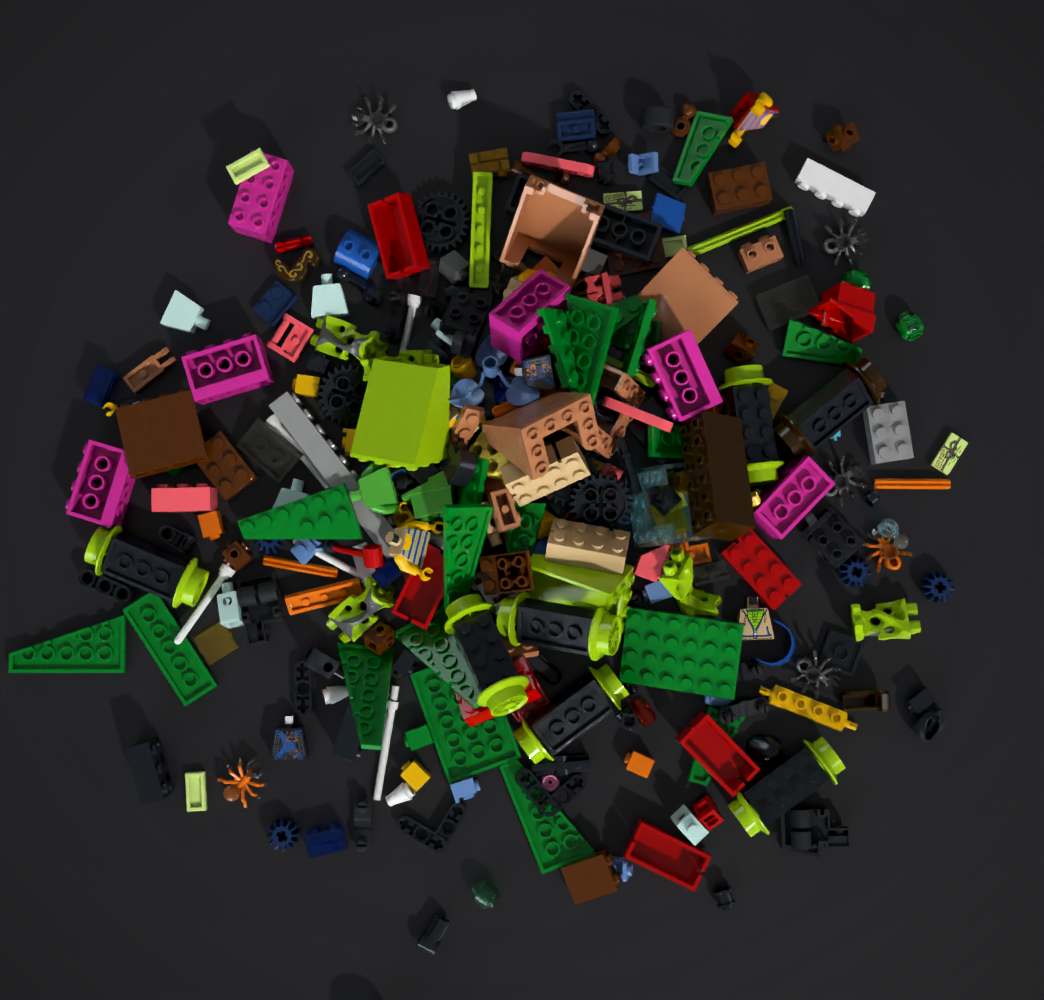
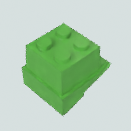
(429, 498)

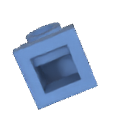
(465, 788)

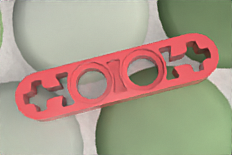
(556, 164)
(637, 414)

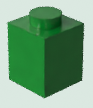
(418, 737)

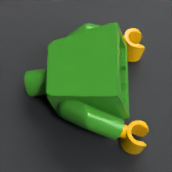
(378, 490)

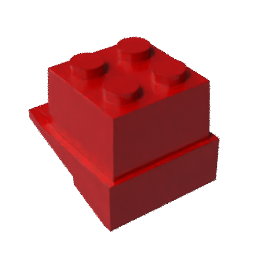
(846, 311)

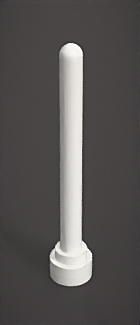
(413, 303)
(277, 424)
(338, 563)
(224, 573)

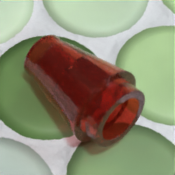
(644, 712)

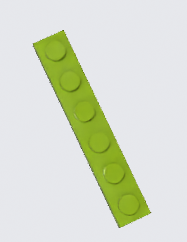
(480, 230)

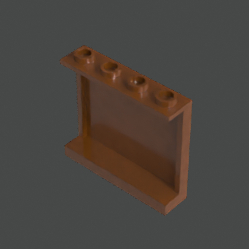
(161, 434)

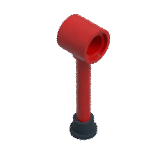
(371, 553)

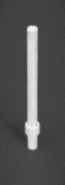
(392, 705)

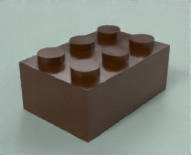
(739, 188)
(227, 467)

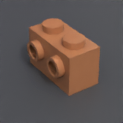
(759, 254)
(504, 511)

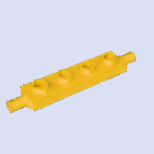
(807, 708)

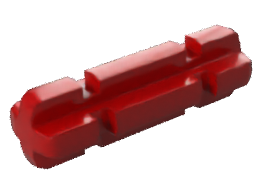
(294, 243)

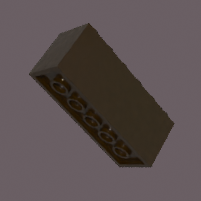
(717, 476)

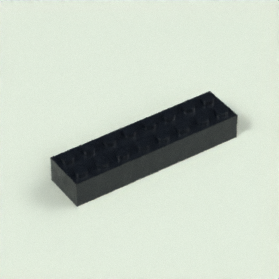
(616, 231)

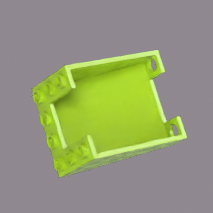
(404, 415)
(582, 586)

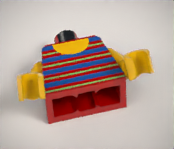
(751, 113)

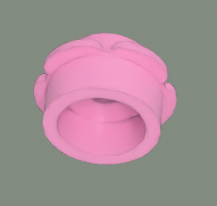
(550, 787)

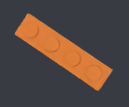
(322, 596)

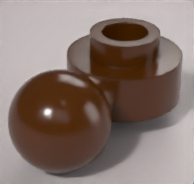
(688, 111)
(611, 147)

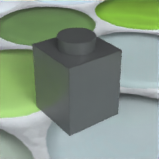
(593, 263)
(454, 267)

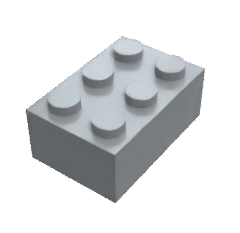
(888, 432)

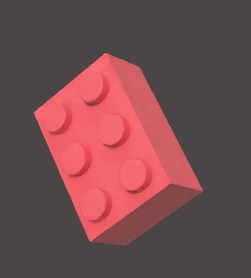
(184, 498)

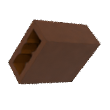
(591, 877)

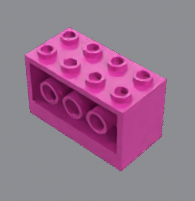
(262, 200)
(515, 321)
(694, 376)
(231, 381)
(114, 492)
(792, 497)

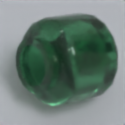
(485, 894)

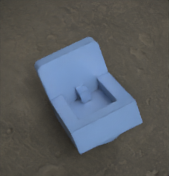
(643, 163)
(306, 549)
(624, 867)

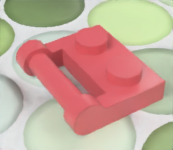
(294, 342)

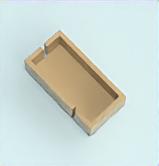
(560, 473)
(587, 546)

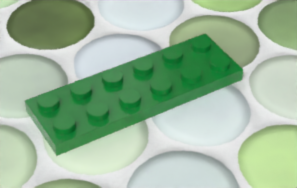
(178, 662)

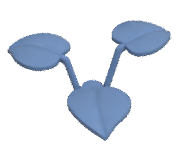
(490, 359)

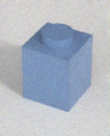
(655, 592)

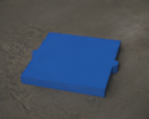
(668, 212)

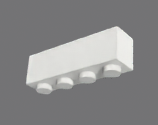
(834, 187)

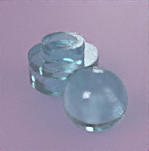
(889, 529)

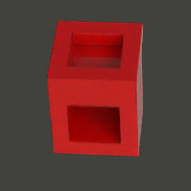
(708, 813)

